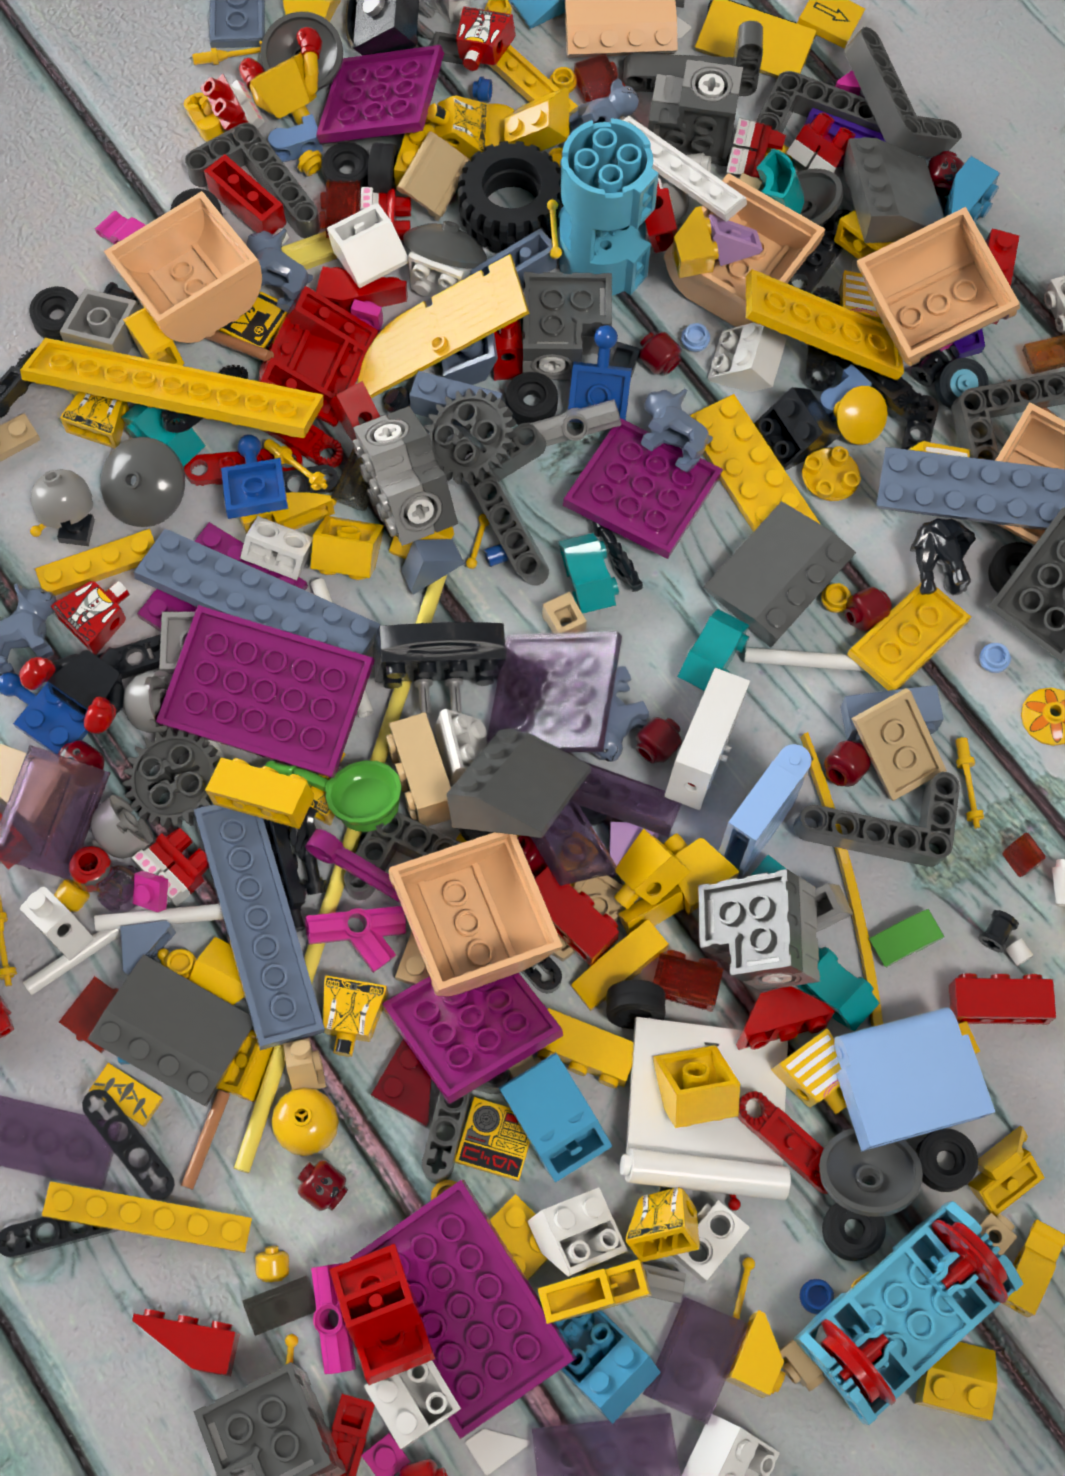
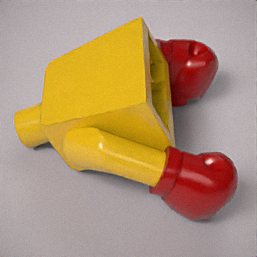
(289, 84)

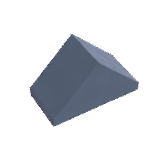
(429, 562)
(143, 939)

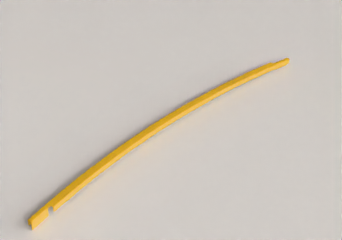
(849, 882)

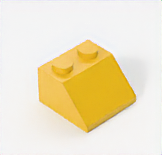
(540, 121)
(346, 547)
(697, 1086)
(758, 1359)
(961, 1383)

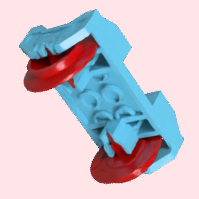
(909, 1310)

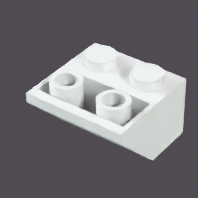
(367, 245)
(431, 277)
(747, 357)
(459, 742)
(577, 1233)
(413, 1402)
(729, 1451)

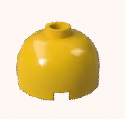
(306, 1136)

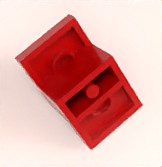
(381, 1314)

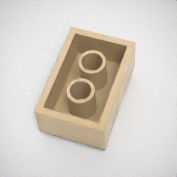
(419, 769)

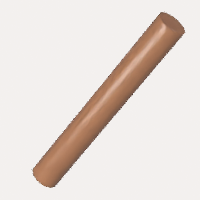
(241, 346)
(205, 1140)

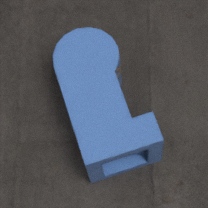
(294, 141)
(850, 379)

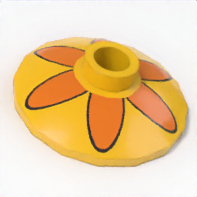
(1039, 720)

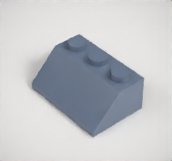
(473, 362)

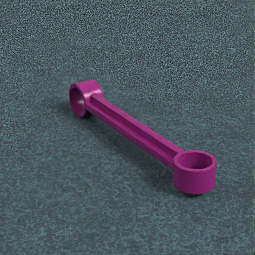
(330, 850)

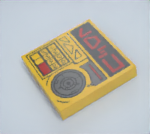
(493, 1141)

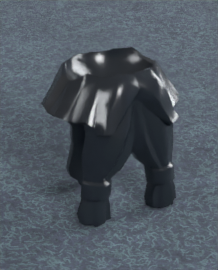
(945, 544)

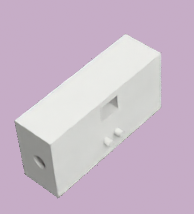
(707, 739)

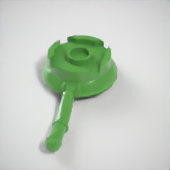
(358, 795)

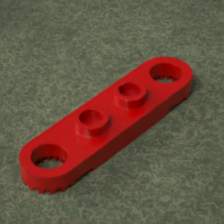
(313, 445)
(216, 461)
(784, 1138)

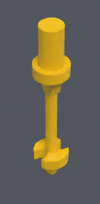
(216, 56)
(286, 457)
(964, 762)
(6, 972)

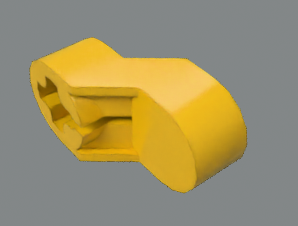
(202, 116)

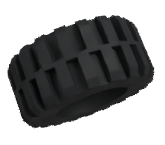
(501, 168)

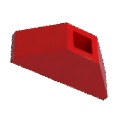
(783, 1016)

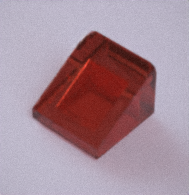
(1024, 855)

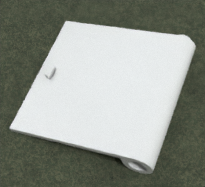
(711, 1154)

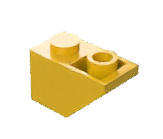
(693, 247)
(150, 339)

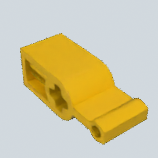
(1035, 1267)

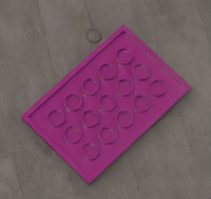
(265, 691)
(475, 1307)

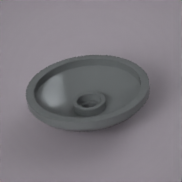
(281, 44)
(821, 194)
(445, 245)
(157, 485)
(890, 1168)

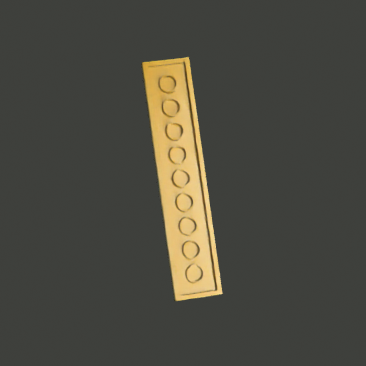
(173, 387)

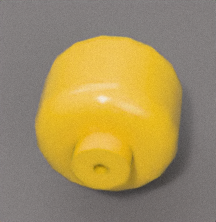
(71, 895)
(272, 1264)

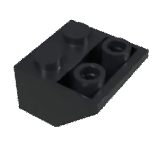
(796, 427)

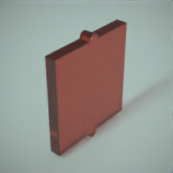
(87, 1010)

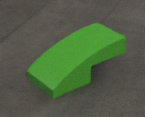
(906, 937)

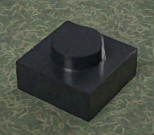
(624, 356)
(77, 533)

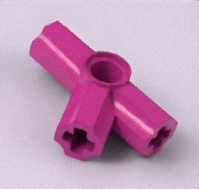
(369, 942)
(335, 1341)

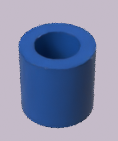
(495, 555)

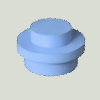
(695, 337)
(995, 657)

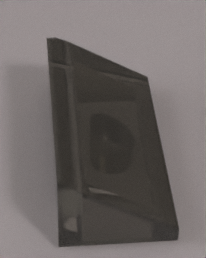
(351, 486)
(280, 1305)

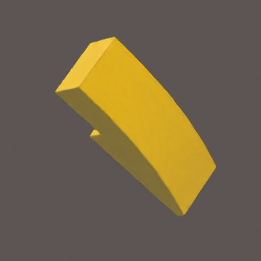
(301, 511)
(620, 964)
(594, 1291)

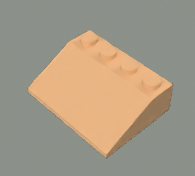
(620, 27)

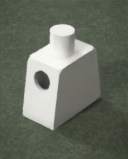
(48, 915)

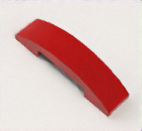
(351, 1431)

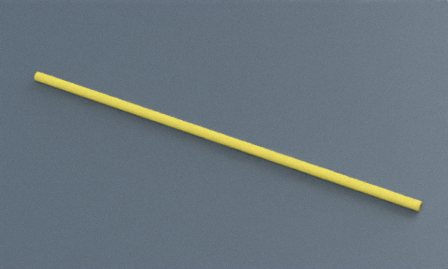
(329, 905)

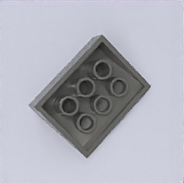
(889, 190)
(779, 572)
(1036, 591)
(515, 786)
(172, 1030)

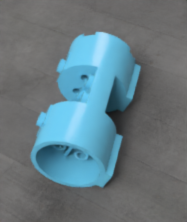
(606, 199)

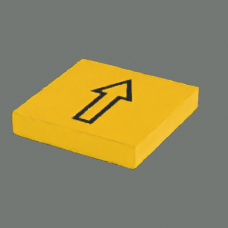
(832, 19)

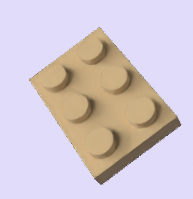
(899, 744)

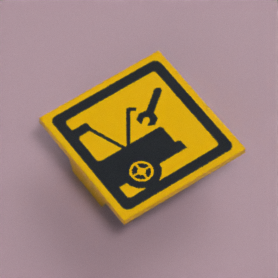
(258, 323)

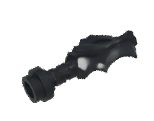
(622, 565)
(299, 839)

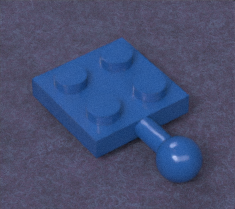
(599, 381)
(253, 485)
(45, 717)

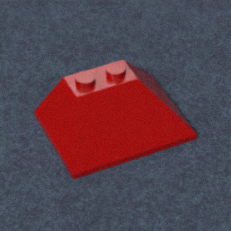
(318, 349)

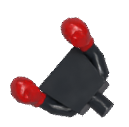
(83, 683)

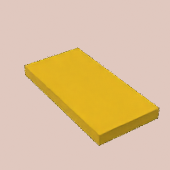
(784, 42)
(908, 637)

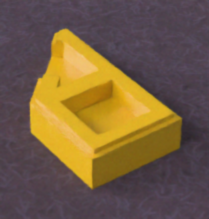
(1003, 1155)

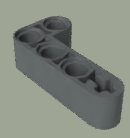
(456, 1119)

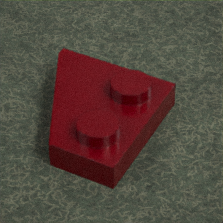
(405, 1086)

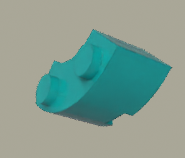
(781, 180)
(147, 422)
(586, 567)
(714, 648)
(842, 991)

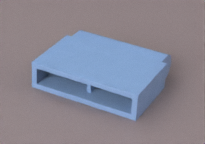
(765, 807)
(910, 1078)

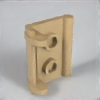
(433, 175)

